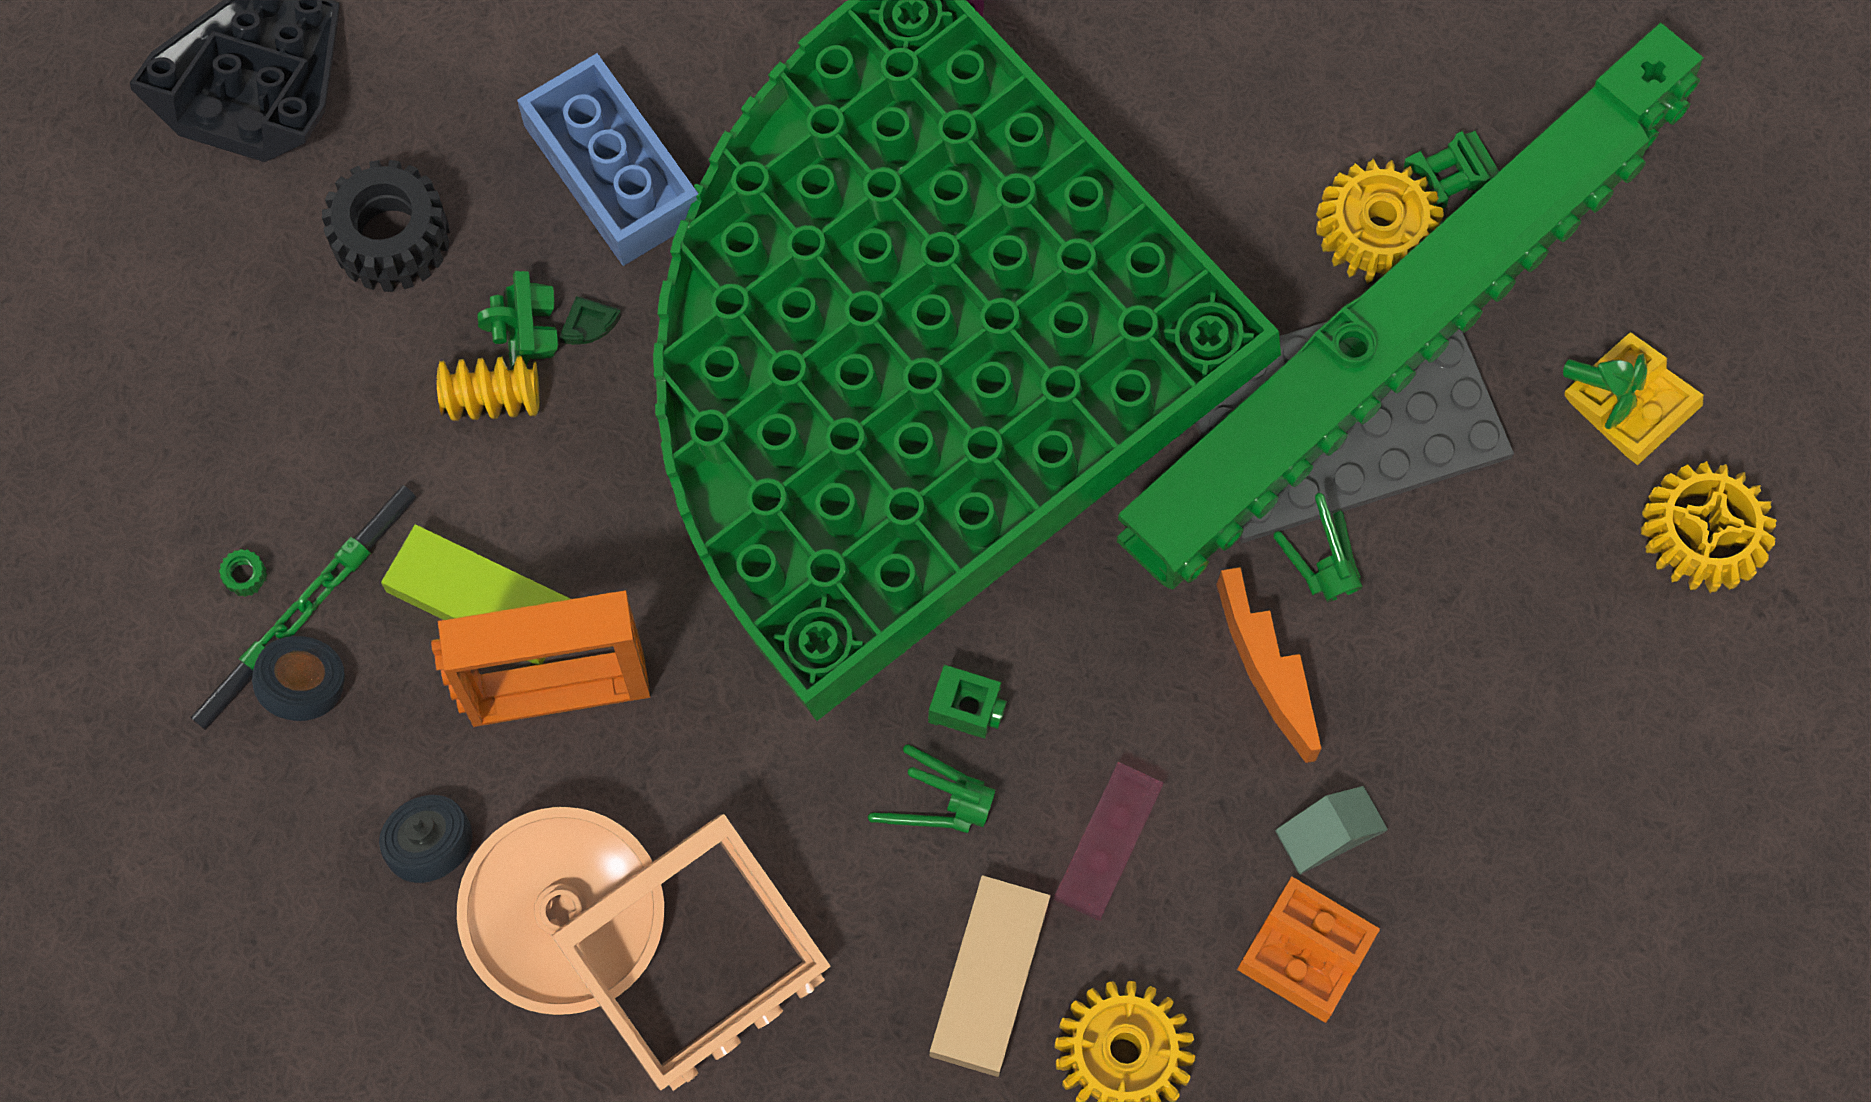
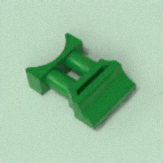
(1469, 158)

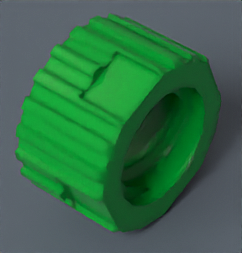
(238, 558)

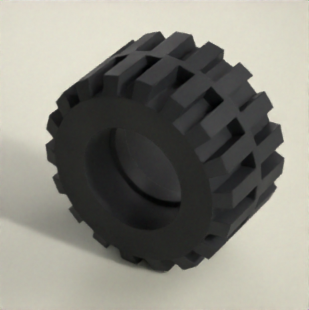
(394, 258)

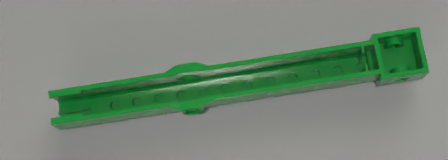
(1409, 314)

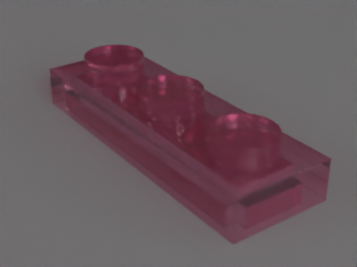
(1108, 841)

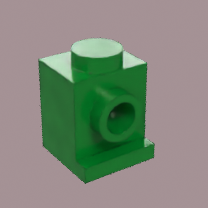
(959, 686)

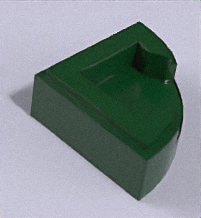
(588, 321)

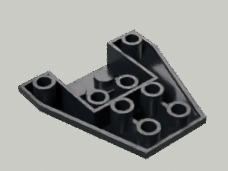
(245, 75)

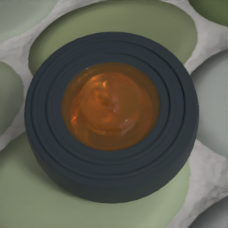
(298, 678)

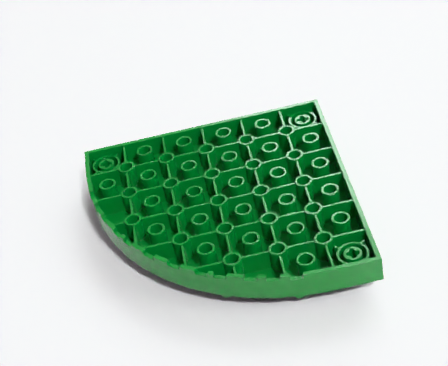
(917, 337)

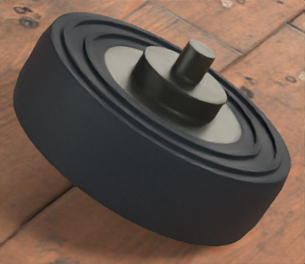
(425, 838)

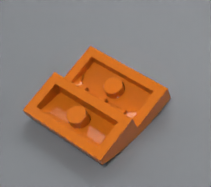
(1308, 949)

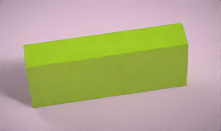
(457, 581)

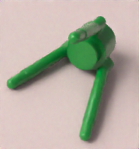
(1336, 573)
(968, 799)

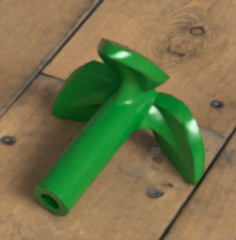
(1612, 376)

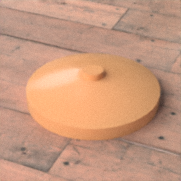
(537, 879)

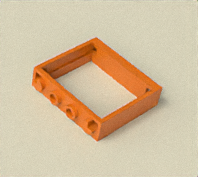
(536, 634)

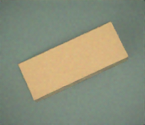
(989, 976)

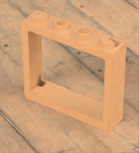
(758, 1010)

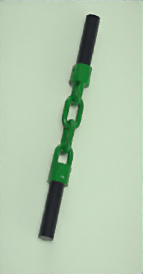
(350, 556)

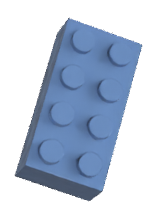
(608, 158)

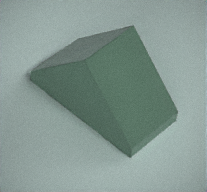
(1330, 828)

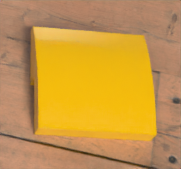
(1660, 406)

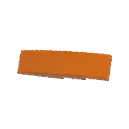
(1276, 678)

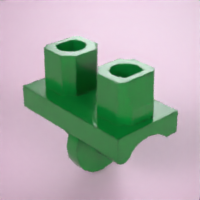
(521, 302)

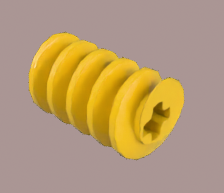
(488, 389)

